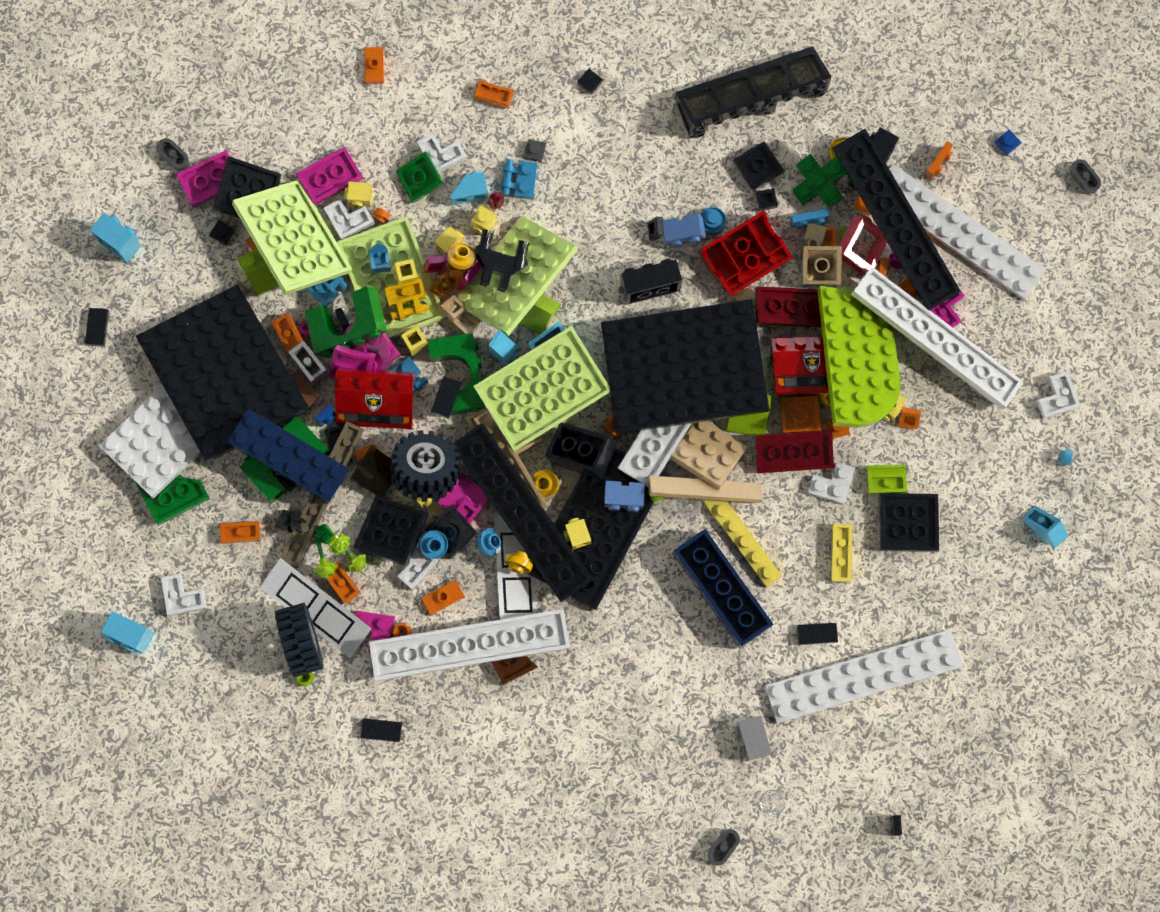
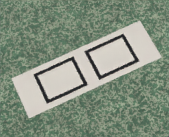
(514, 590)
(328, 616)

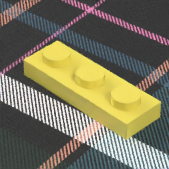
(841, 553)

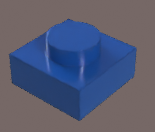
(1008, 142)
(326, 416)

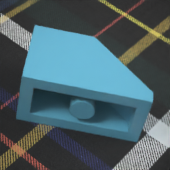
(470, 189)
(503, 348)
(1046, 526)

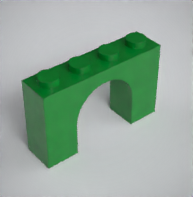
(367, 325)
(462, 349)
(262, 476)

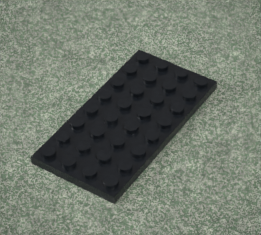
(609, 530)

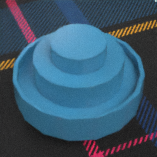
(713, 220)
(486, 542)
(433, 544)

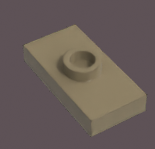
(814, 236)

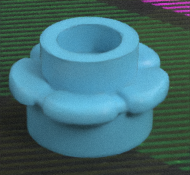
(1066, 456)

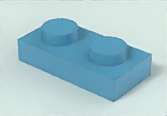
(816, 217)

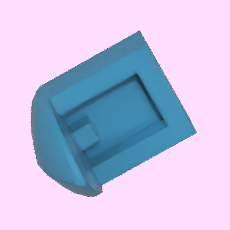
(379, 258)

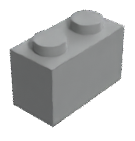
(308, 363)
(753, 738)

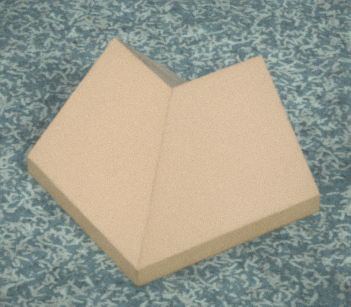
(822, 265)

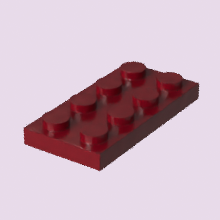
(787, 307)
(794, 451)

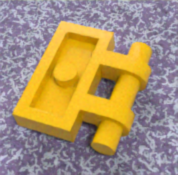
(406, 293)

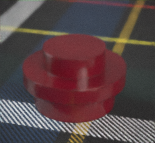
(496, 200)

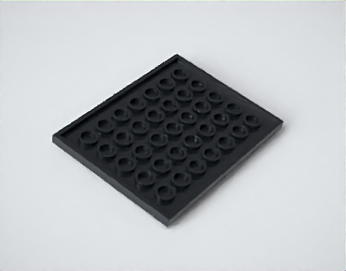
(218, 366)
(684, 366)

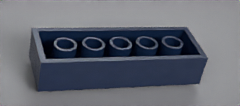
(288, 456)
(722, 588)

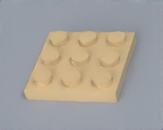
(708, 453)

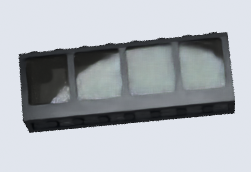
(752, 89)

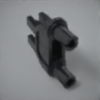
(499, 263)

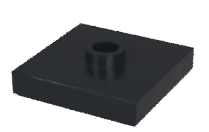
(758, 166)
(455, 529)

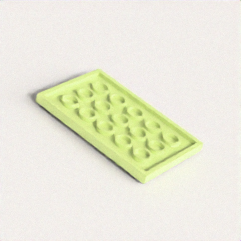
(291, 237)
(401, 246)
(545, 260)
(542, 388)

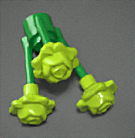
(338, 545)

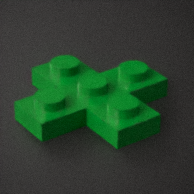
(819, 181)

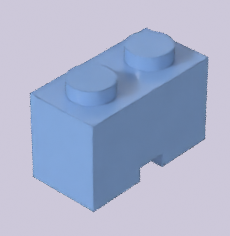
(684, 231)
(626, 497)

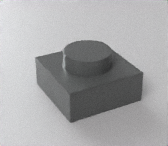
(535, 150)

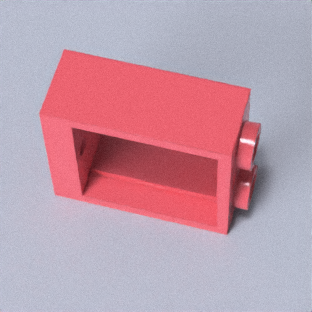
(849, 238)

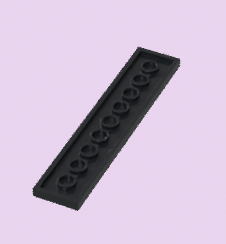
(896, 219)
(522, 512)

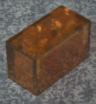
(446, 280)

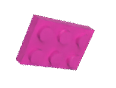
(329, 176)
(203, 179)
(382, 347)

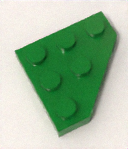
(175, 498)

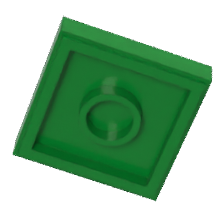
(419, 177)

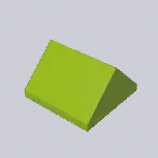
(540, 314)

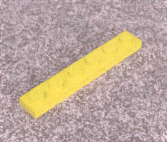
(743, 541)

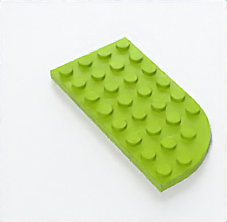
(858, 359)

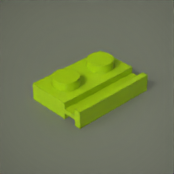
(886, 479)

